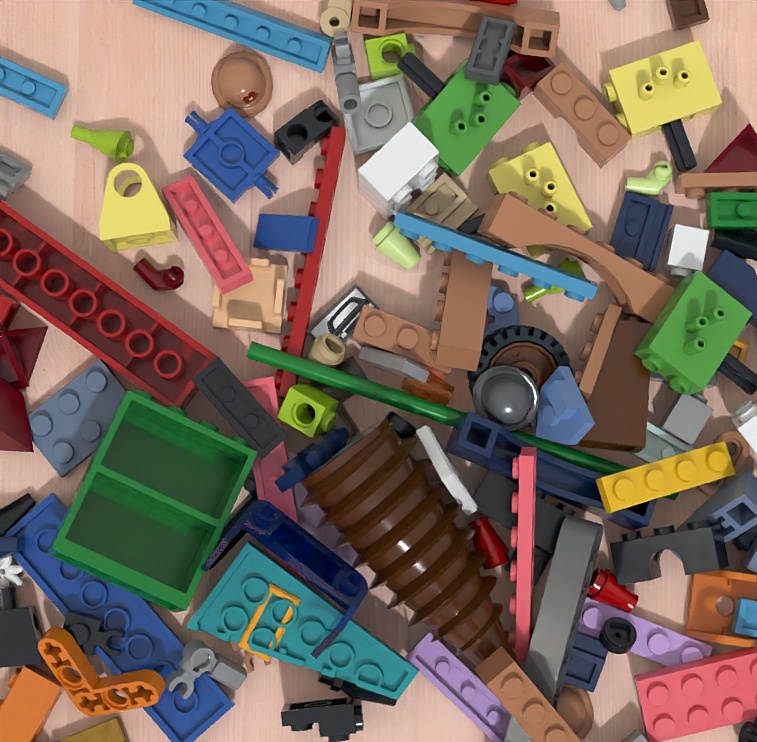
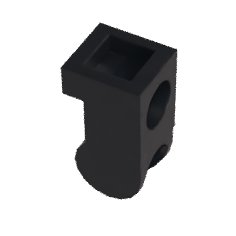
(305, 131)

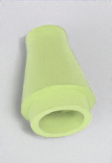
(395, 246)

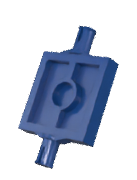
(231, 155)

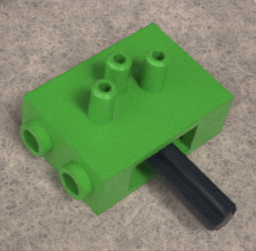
(459, 113)
(695, 337)

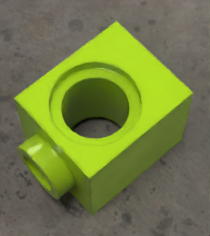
(378, 47)
(295, 410)

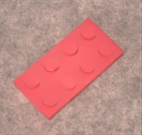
(698, 695)

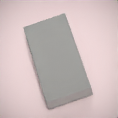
(394, 364)

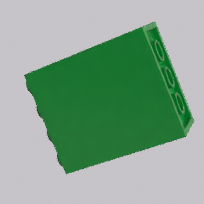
(153, 501)

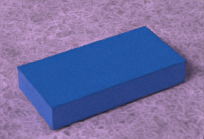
(286, 233)

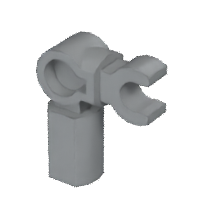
(346, 76)
(199, 659)

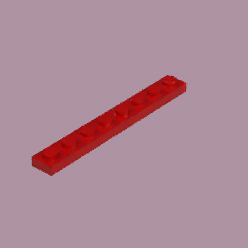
(307, 278)

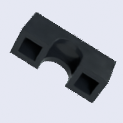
(699, 548)

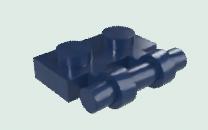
(312, 458)

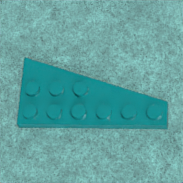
(352, 656)

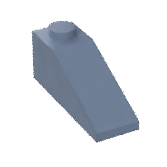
(731, 506)

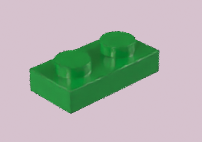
(731, 210)

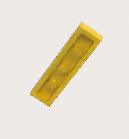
(665, 477)

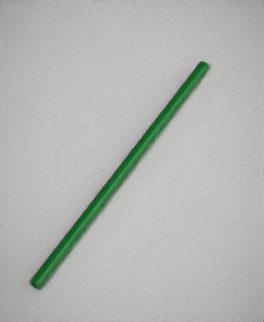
(417, 404)

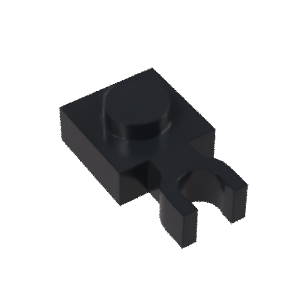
(88, 633)

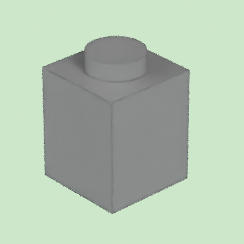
(686, 417)

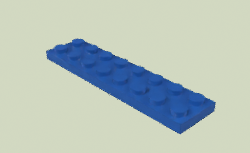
(147, 640)

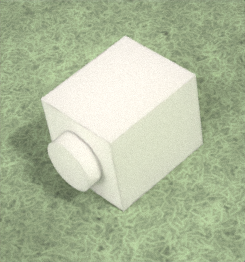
(685, 250)

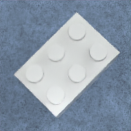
(399, 171)

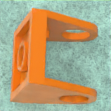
(703, 619)

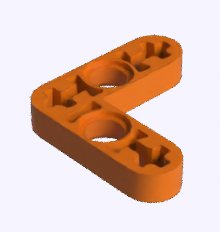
(62, 651)

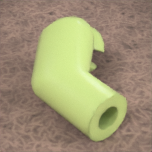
(653, 183)

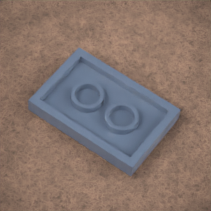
(75, 417)

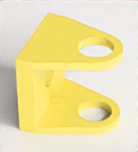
(136, 219)

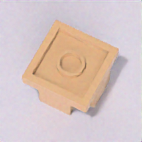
(255, 305)

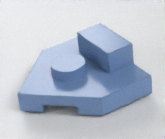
(562, 409)

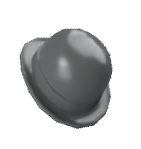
(506, 397)

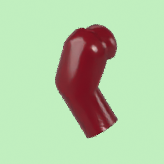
(159, 279)

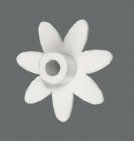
(8, 572)

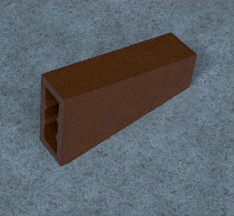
(620, 393)

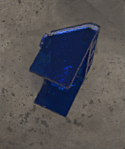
(304, 555)

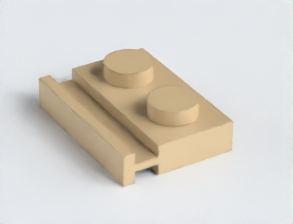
(444, 204)

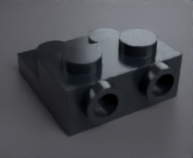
(335, 717)

